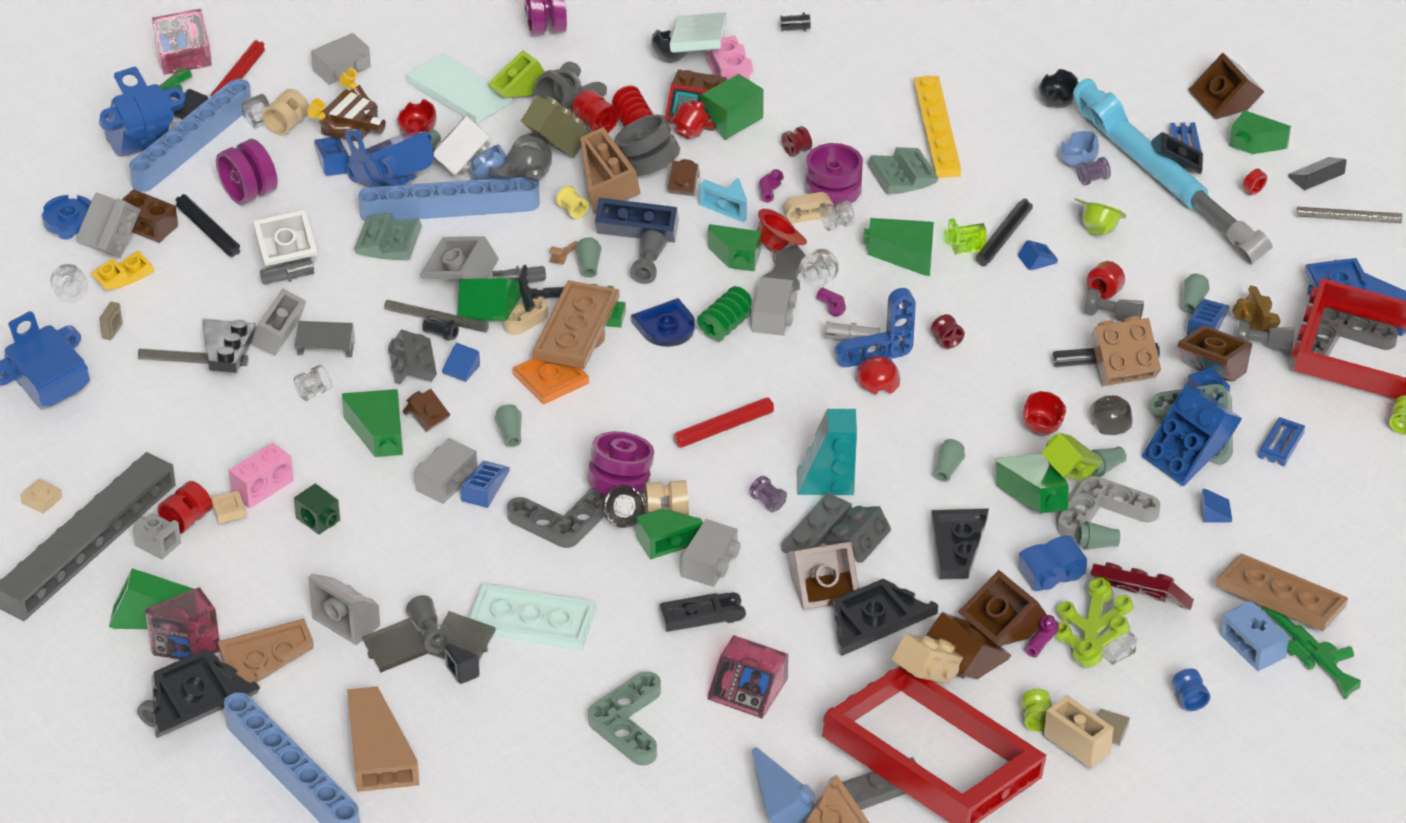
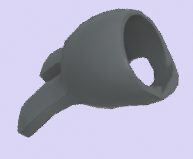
(565, 85)
(526, 160)

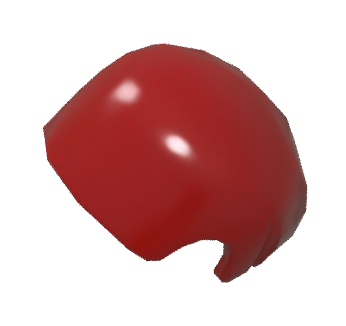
(417, 117)
(878, 374)
(1043, 412)

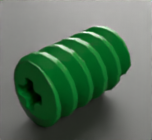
(725, 313)

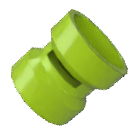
(1398, 416)
(1034, 706)

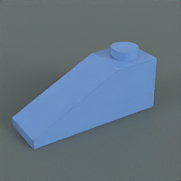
(783, 794)

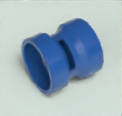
(1190, 688)

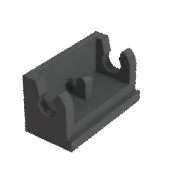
(325, 335)

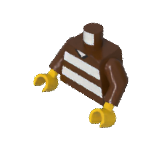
(348, 111)

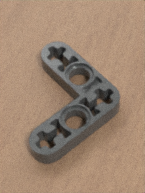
(1333, 325)
(526, 513)

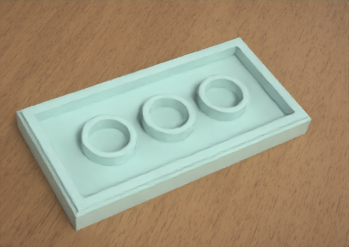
(698, 32)
(457, 88)
(535, 616)

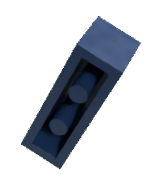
(635, 218)

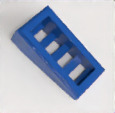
(331, 155)
(1208, 314)
(481, 489)

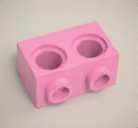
(729, 59)
(261, 474)

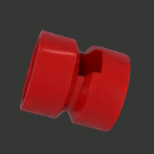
(595, 111)
(186, 505)

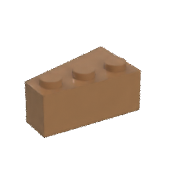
(607, 169)

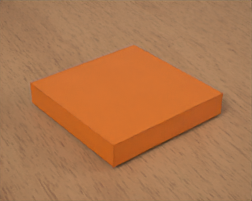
(549, 380)

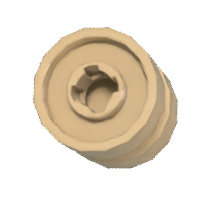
(285, 112)
(676, 495)

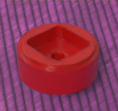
(1254, 181)

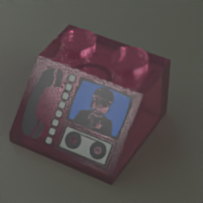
(181, 41)
(183, 626)
(748, 676)

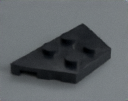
(876, 613)
(193, 690)

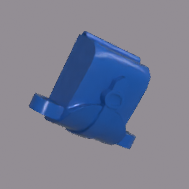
(138, 114)
(390, 161)
(44, 361)

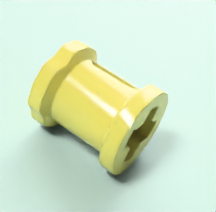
(568, 199)

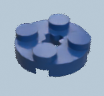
(65, 226)

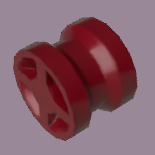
(796, 141)
(947, 331)

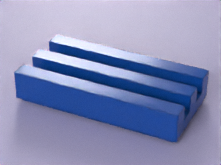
(1184, 131)
(1275, 454)

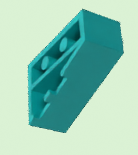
(832, 456)

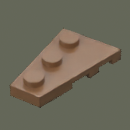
(266, 650)
(836, 806)

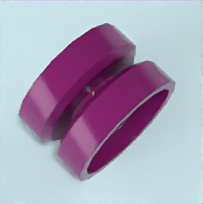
(545, 11)
(834, 170)
(246, 171)
(619, 460)

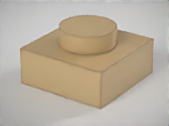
(41, 496)
(228, 507)

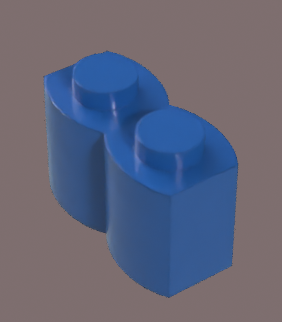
(1052, 563)

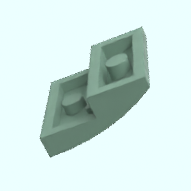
(903, 171)
(387, 238)

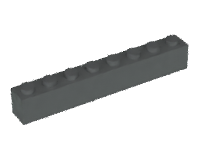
(85, 536)

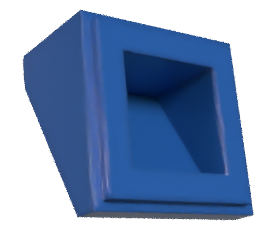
(1036, 255)
(462, 362)
(1214, 507)

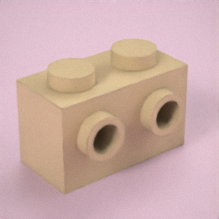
(928, 658)
(1078, 731)

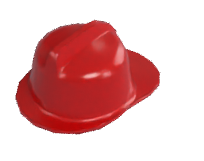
(777, 231)

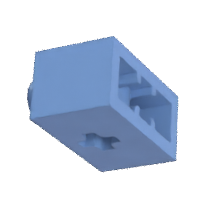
(1254, 636)

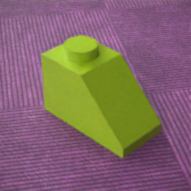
(517, 77)
(1070, 457)

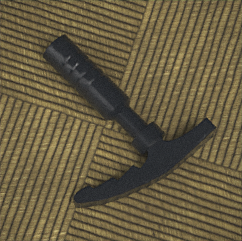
(529, 294)

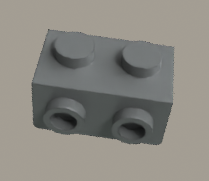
(411, 355)
(863, 528)

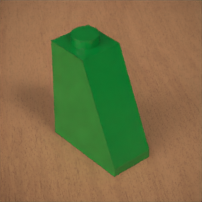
(901, 243)
(375, 420)
(1032, 482)
(140, 593)

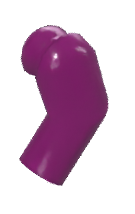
(769, 183)
(835, 302)
(1044, 634)

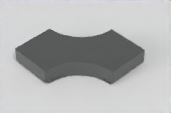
(787, 265)

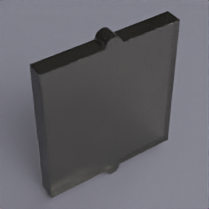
(467, 634)
(394, 645)

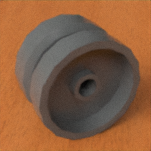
(648, 144)

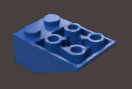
(1190, 434)

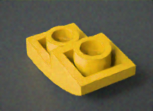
(116, 275)

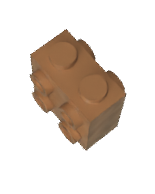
(1125, 351)

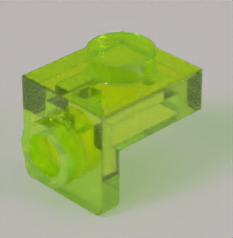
(965, 238)

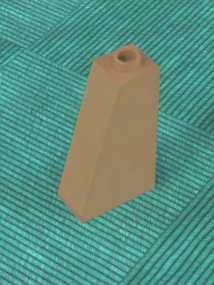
(379, 746)

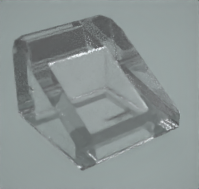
(253, 108)
(1120, 648)

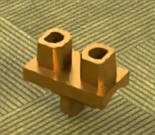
(1256, 310)

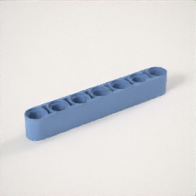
(188, 136)
(451, 198)
(288, 762)

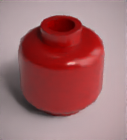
(690, 119)
(1106, 278)

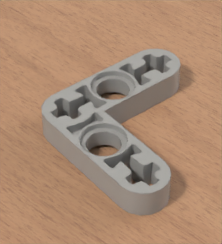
(1103, 497)

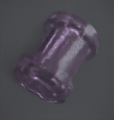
(1093, 171)
(767, 493)

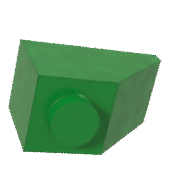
(1258, 134)
(735, 246)
(665, 531)

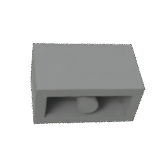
(338, 56)
(773, 306)
(278, 322)
(445, 470)
(710, 553)

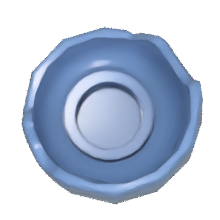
(1081, 148)
(490, 158)

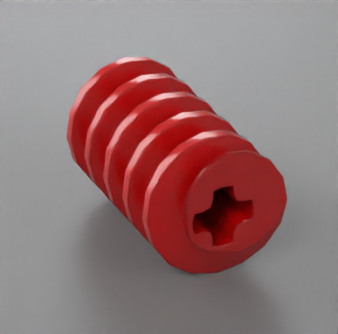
(630, 104)

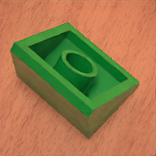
(734, 105)
(488, 298)

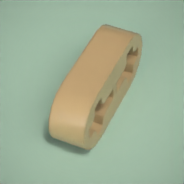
(807, 207)
(521, 321)

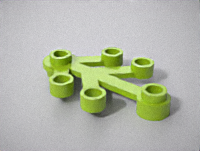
(1090, 650)

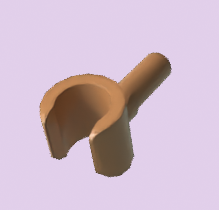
(560, 255)

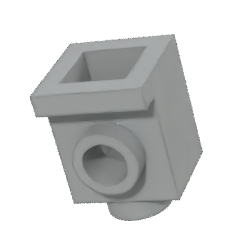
(151, 533)

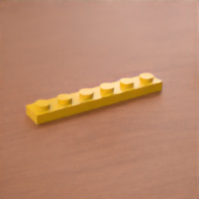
(937, 126)

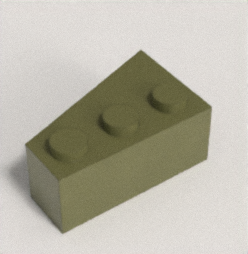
(555, 124)

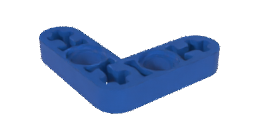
(887, 340)

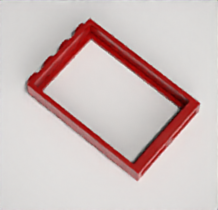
(1358, 303)
(1022, 770)

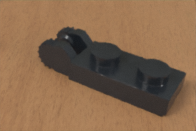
(701, 611)

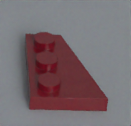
(1136, 579)

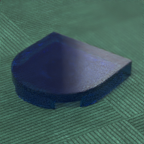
(665, 324)

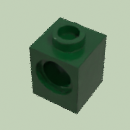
(317, 509)

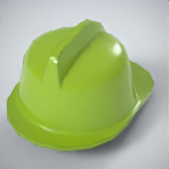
(1100, 218)

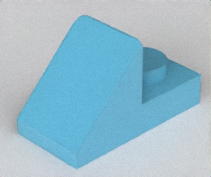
(724, 200)

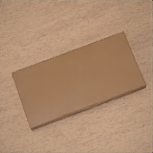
(575, 324)
(1282, 592)

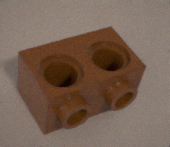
(155, 218)

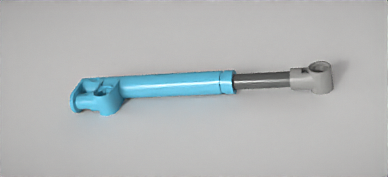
(1110, 118)

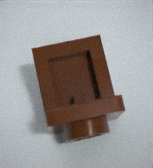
(683, 177)
(426, 409)

